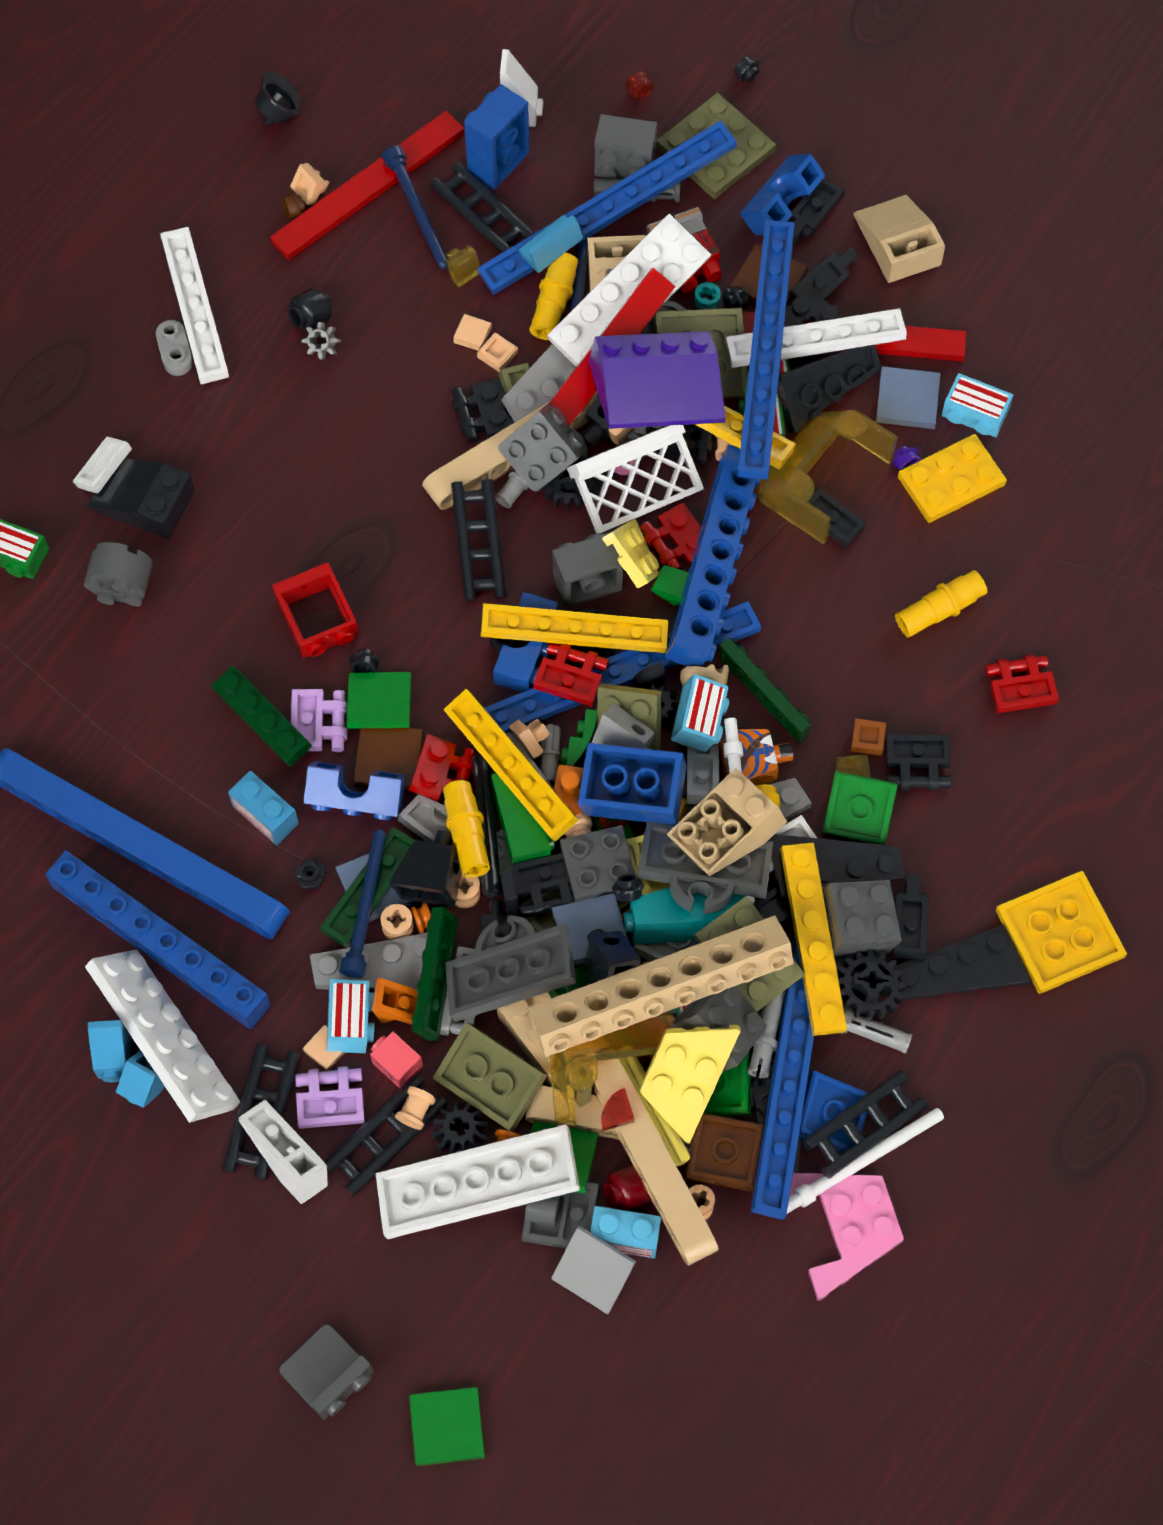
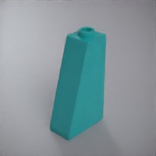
(661, 920)

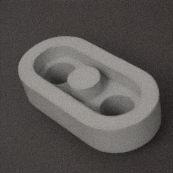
(174, 345)

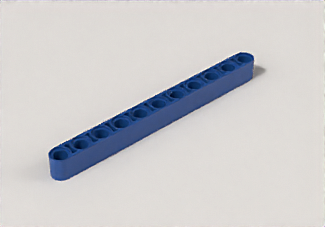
(141, 845)

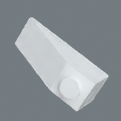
(517, 80)
(285, 1152)

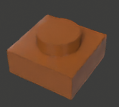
(868, 737)

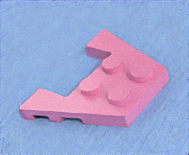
(860, 1224)

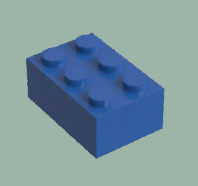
(497, 136)
(632, 784)

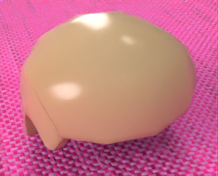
(710, 672)

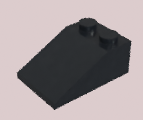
(145, 496)

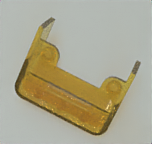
(791, 489)
(578, 1068)

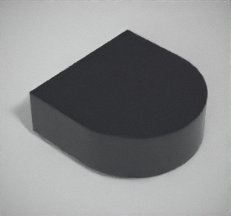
(653, 674)

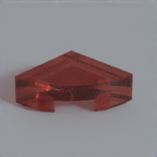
(617, 1111)

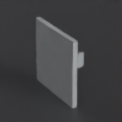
(593, 1270)

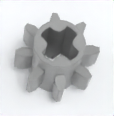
(318, 333)

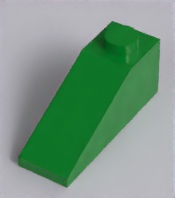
(521, 832)

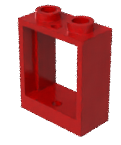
(308, 584)

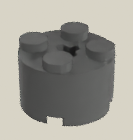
(118, 574)

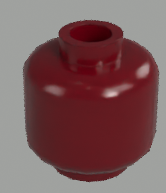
(626, 1189)

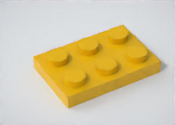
(952, 478)

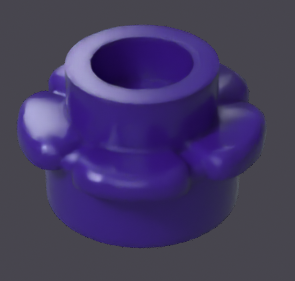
(905, 457)

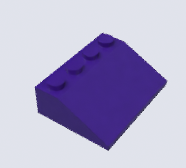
(658, 379)

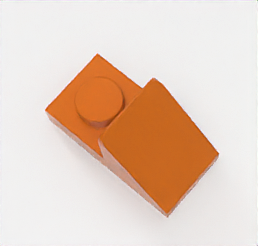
(393, 1001)

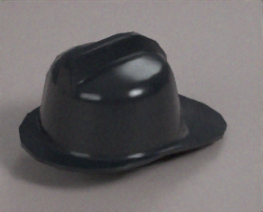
(277, 99)

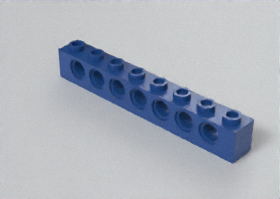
(685, 645)
(158, 940)

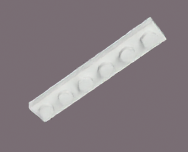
(194, 305)
(826, 336)

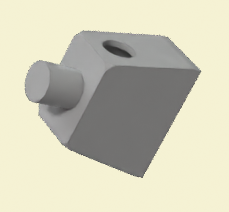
(622, 729)

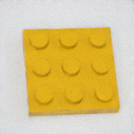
(1061, 932)

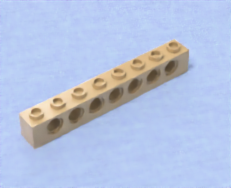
(660, 986)

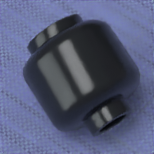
(309, 309)

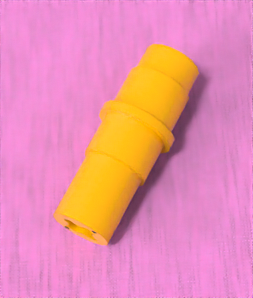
(554, 294)
(941, 603)
(466, 828)

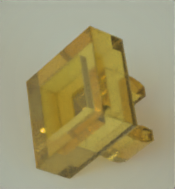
(462, 265)
(854, 764)

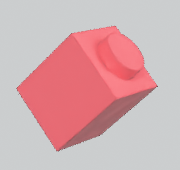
(395, 1059)

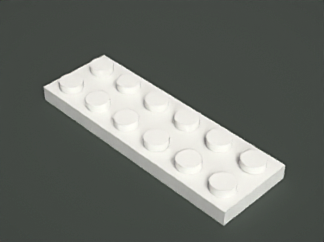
(666, 248)
(162, 1035)
(477, 1181)

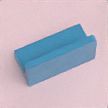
(551, 243)

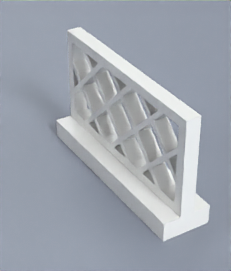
(625, 453)

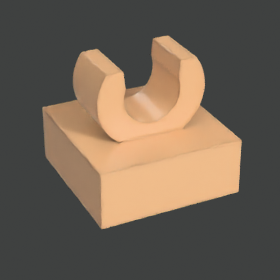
(308, 183)
(530, 736)

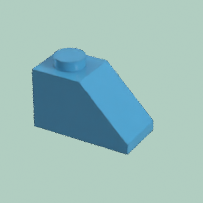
(109, 1049)
(139, 1081)

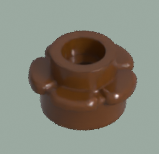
(292, 205)

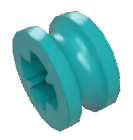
(711, 290)

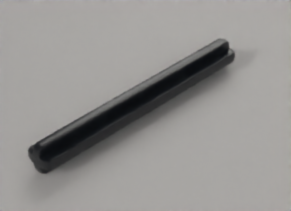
(484, 797)

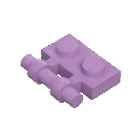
(307, 717)
(329, 1107)

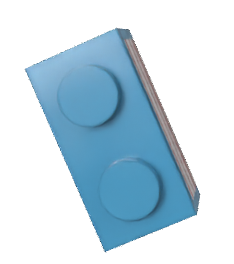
(263, 807)

